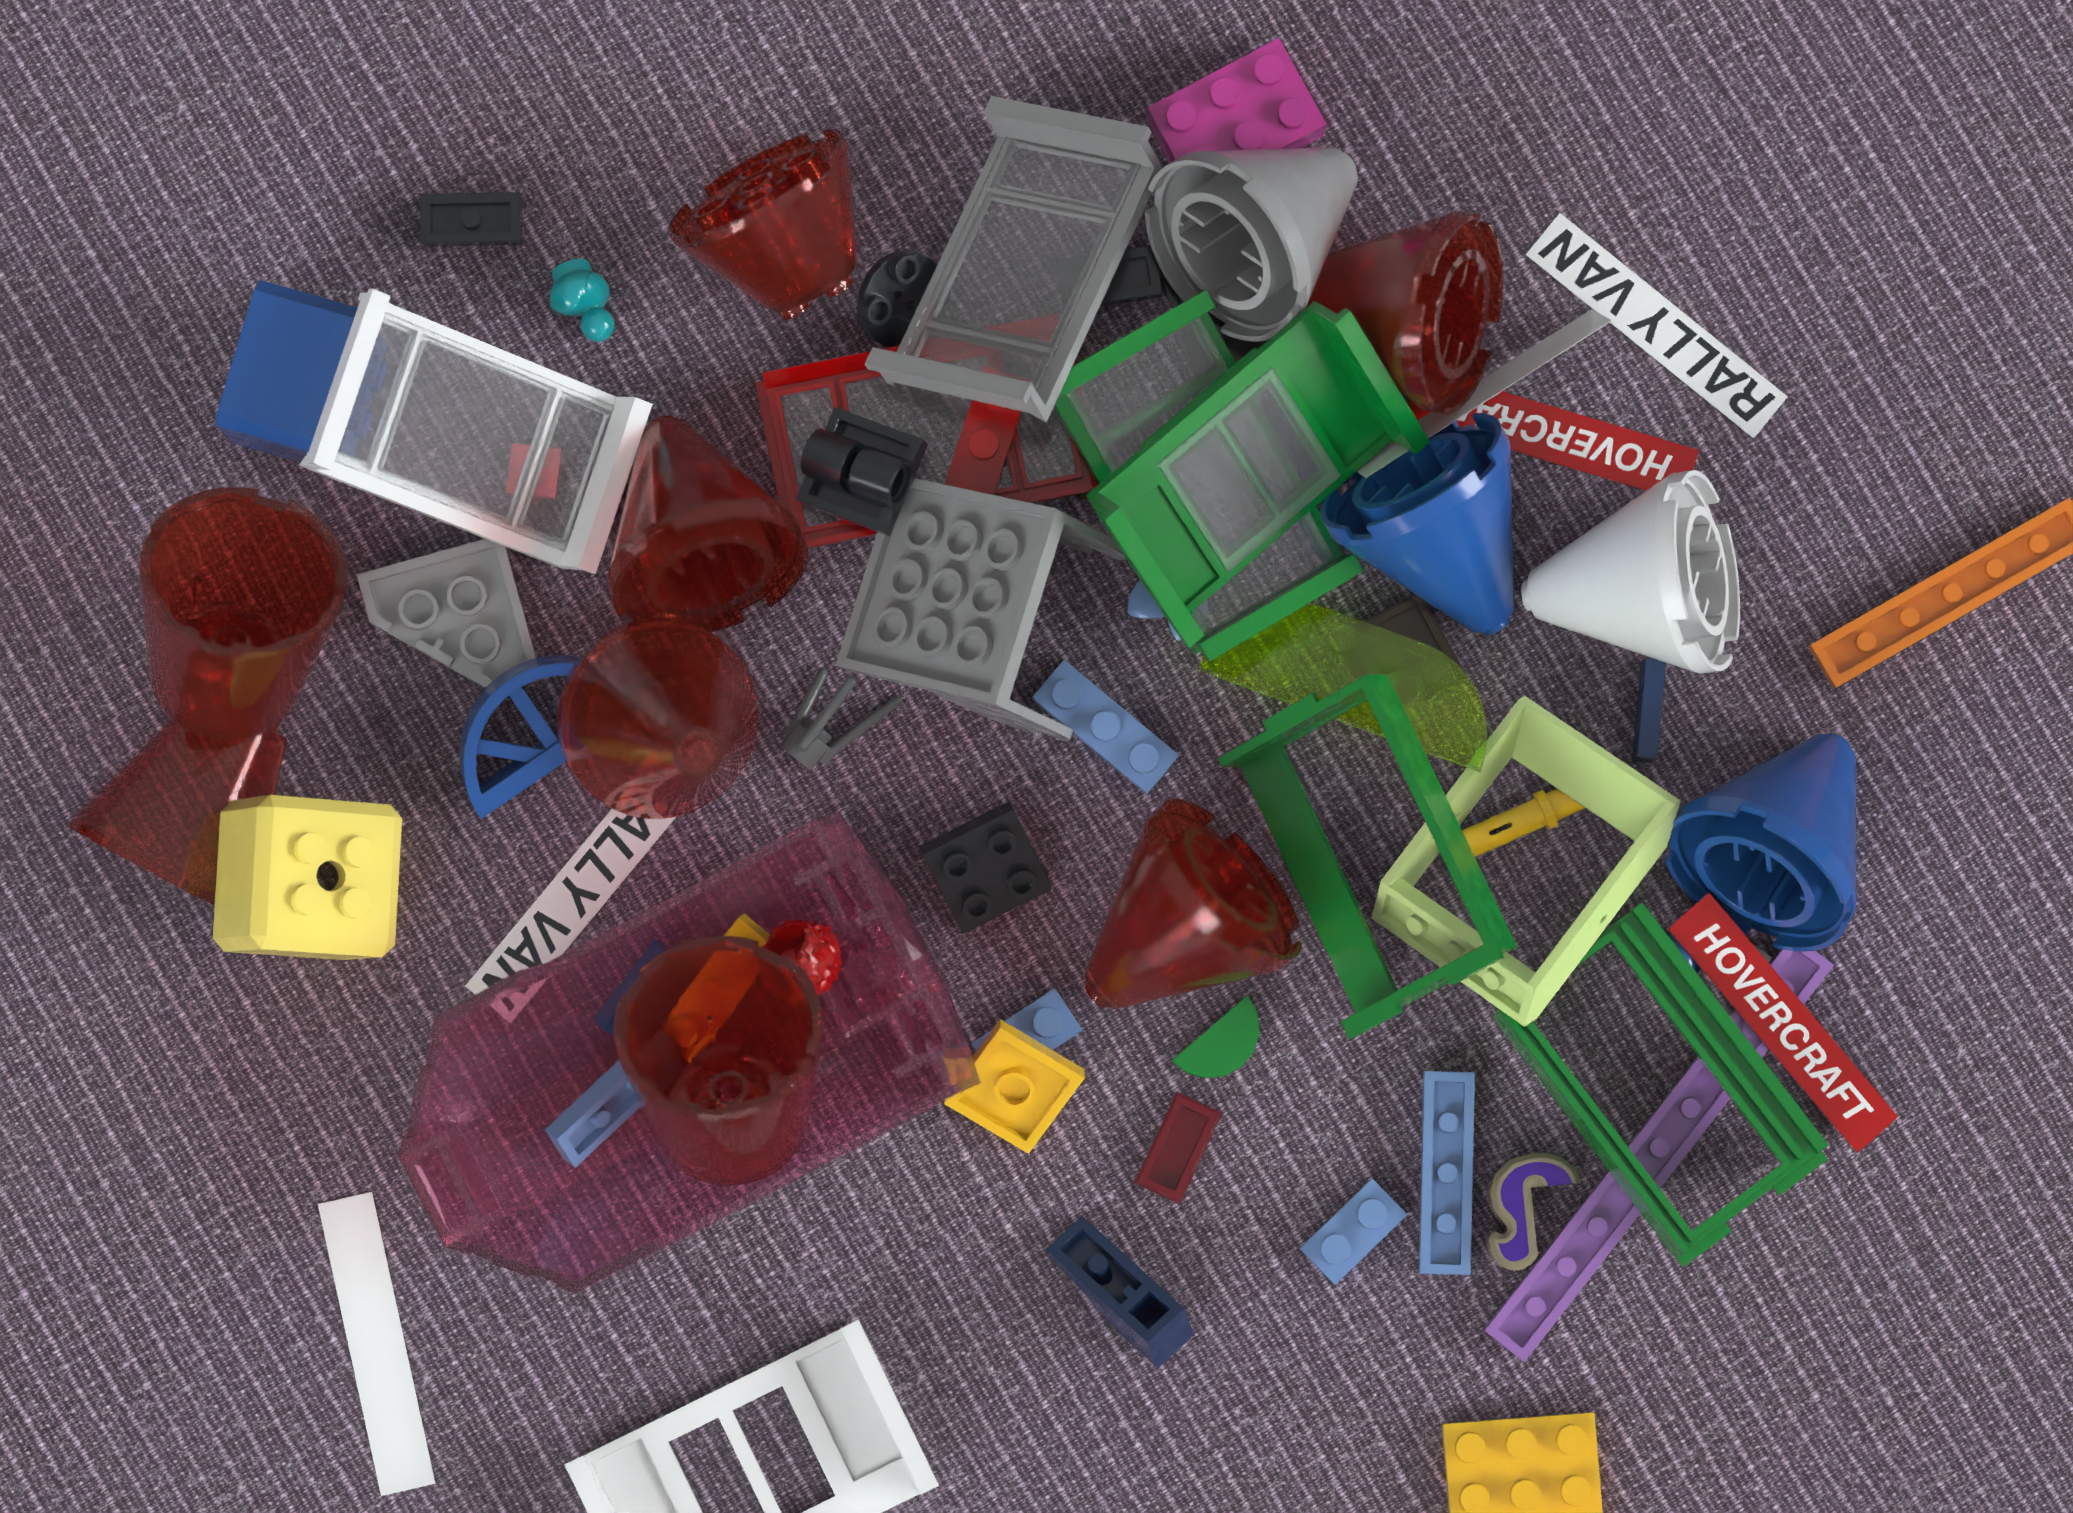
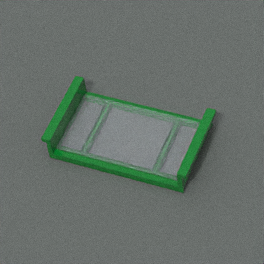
(1131, 392)

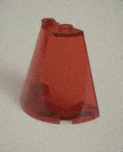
(170, 799)

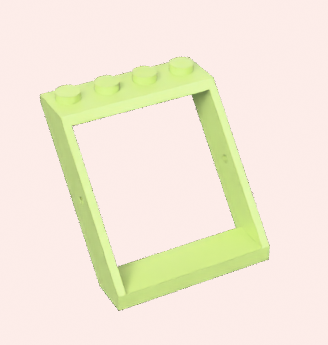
(1588, 777)

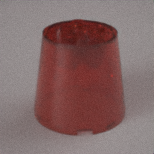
(236, 608)
(722, 1055)

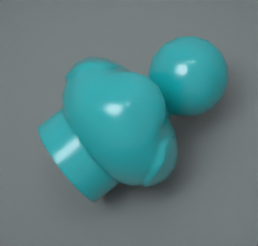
(584, 294)

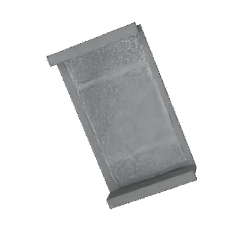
(1027, 259)

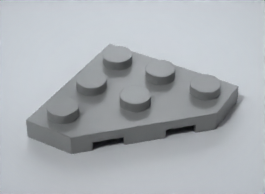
(454, 608)

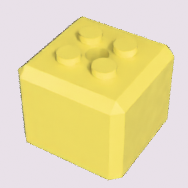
(270, 885)

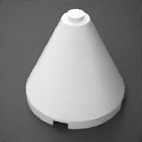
(1649, 578)

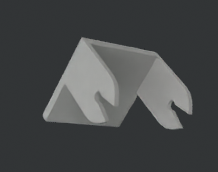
(958, 596)

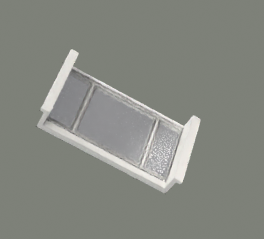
(476, 436)

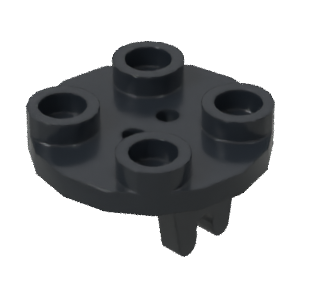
(882, 314)

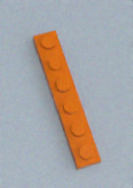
(1946, 595)

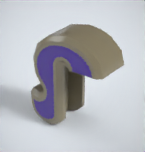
(1512, 1204)

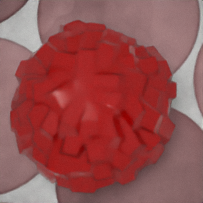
(811, 947)

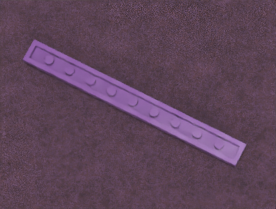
(1608, 1209)

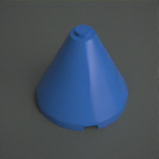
(1439, 523)
(1777, 845)

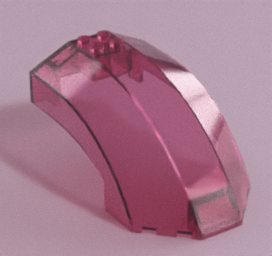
(532, 1048)

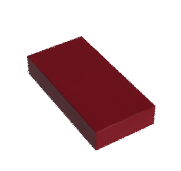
(1178, 1148)

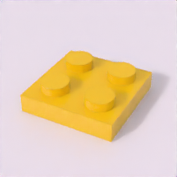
(1019, 1087)

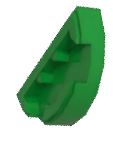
(1223, 1045)

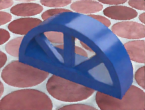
(530, 762)

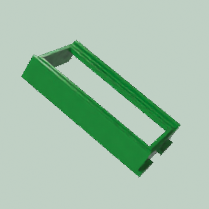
(1319, 873)
(1723, 1052)

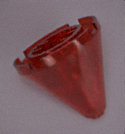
(1423, 303)
(699, 535)
(658, 718)
(1189, 914)

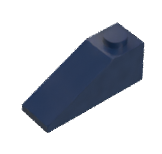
(1122, 1292)

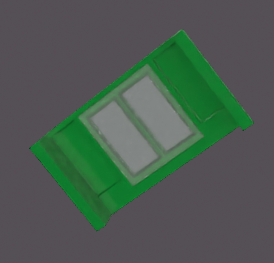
(1252, 459)

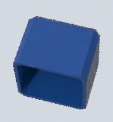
(283, 370)

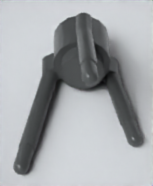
(809, 740)

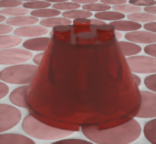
(778, 224)

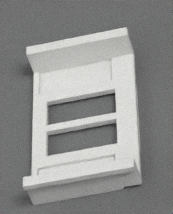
(840, 1405)

